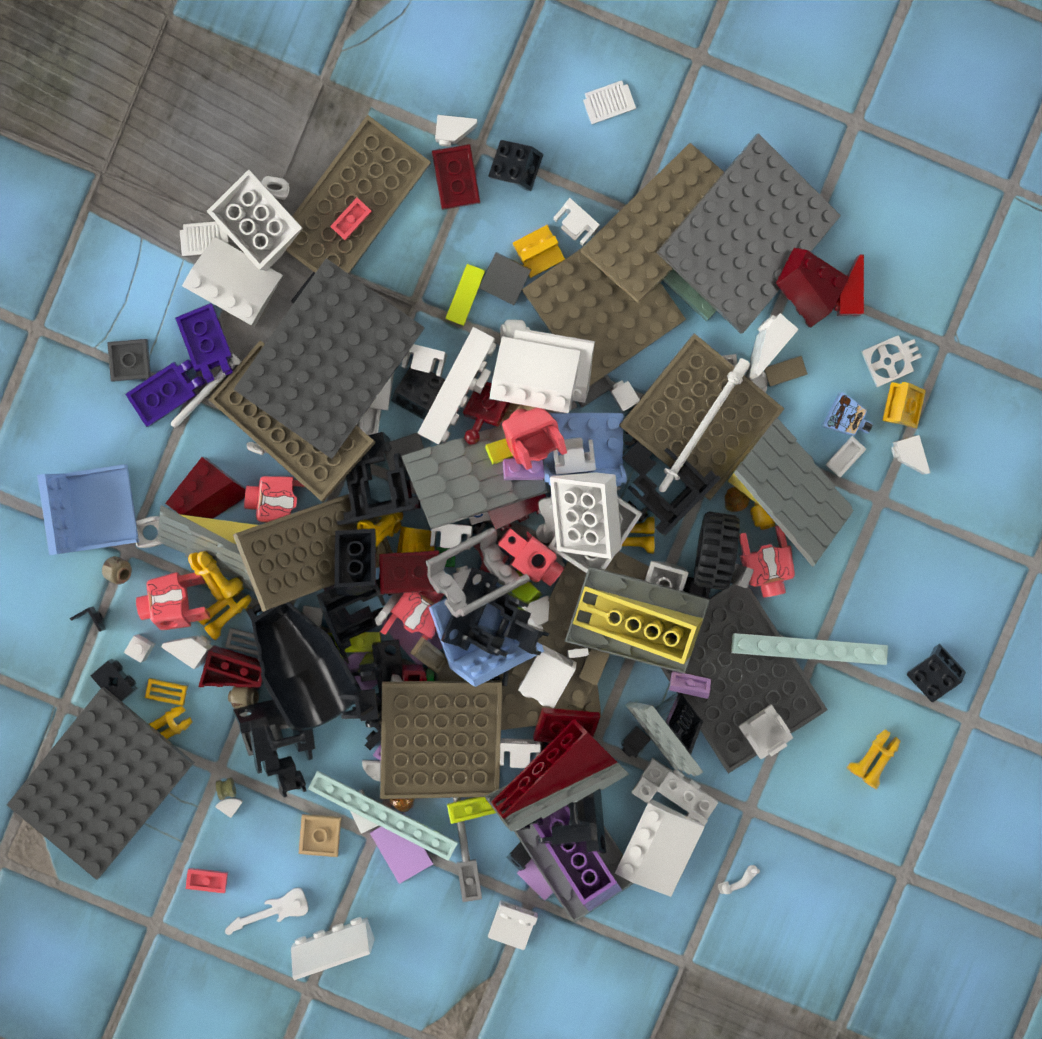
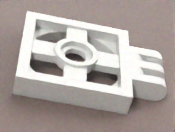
(905, 354)

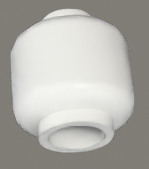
(508, 328)

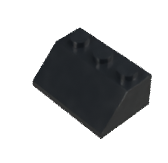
(355, 561)

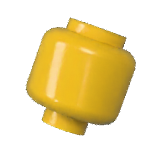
(761, 518)

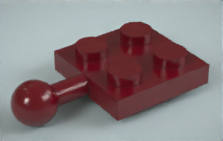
(483, 411)

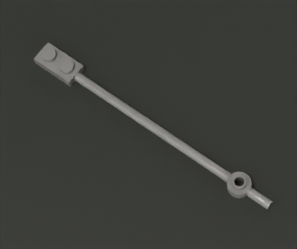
(466, 868)

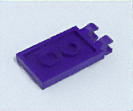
(205, 341)
(164, 392)

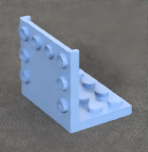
(606, 437)
(88, 509)
(476, 664)

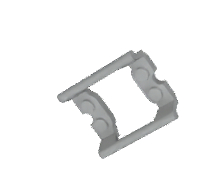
(493, 561)

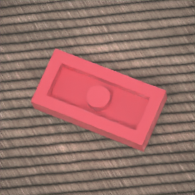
(351, 219)
(206, 880)

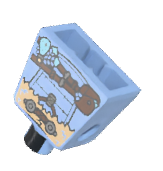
(846, 416)

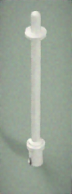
(734, 378)

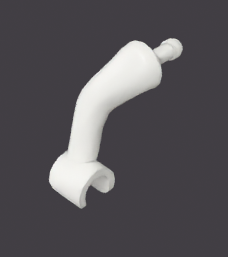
(749, 874)

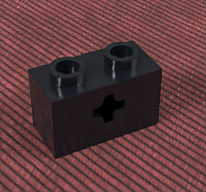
(105, 676)

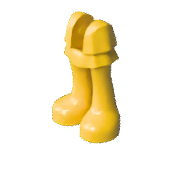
(385, 527)
(647, 542)
(217, 583)
(214, 628)
(167, 718)
(861, 767)

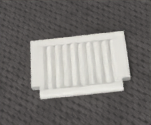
(608, 102)
(197, 236)

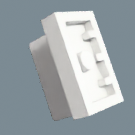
(512, 925)

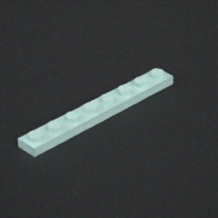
(809, 649)
(382, 815)

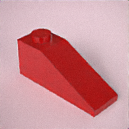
(852, 297)

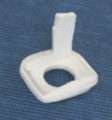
(280, 194)
(141, 524)

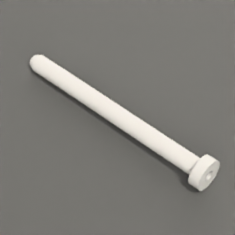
(203, 393)

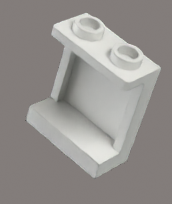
(547, 677)

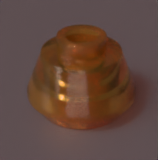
(735, 500)
(402, 805)

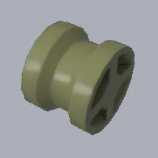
(225, 788)

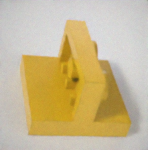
(539, 251)
(904, 404)
(414, 540)

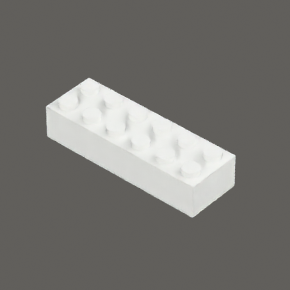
(456, 386)

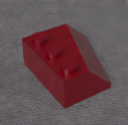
(811, 285)
(206, 491)

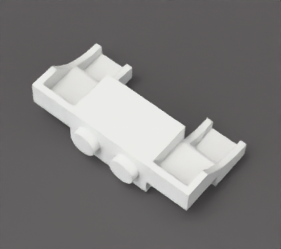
(675, 788)

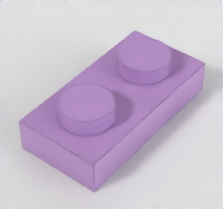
(516, 471)
(690, 684)

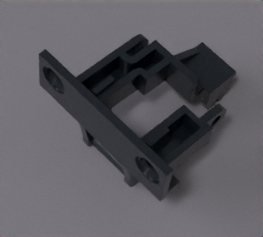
(357, 479)
(672, 513)
(341, 623)
(513, 624)
(373, 666)
(265, 745)
(577, 832)

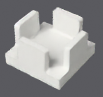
(576, 221)
(425, 359)
(575, 459)
(451, 535)
(766, 732)
(519, 751)

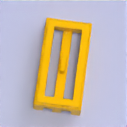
(184, 688)

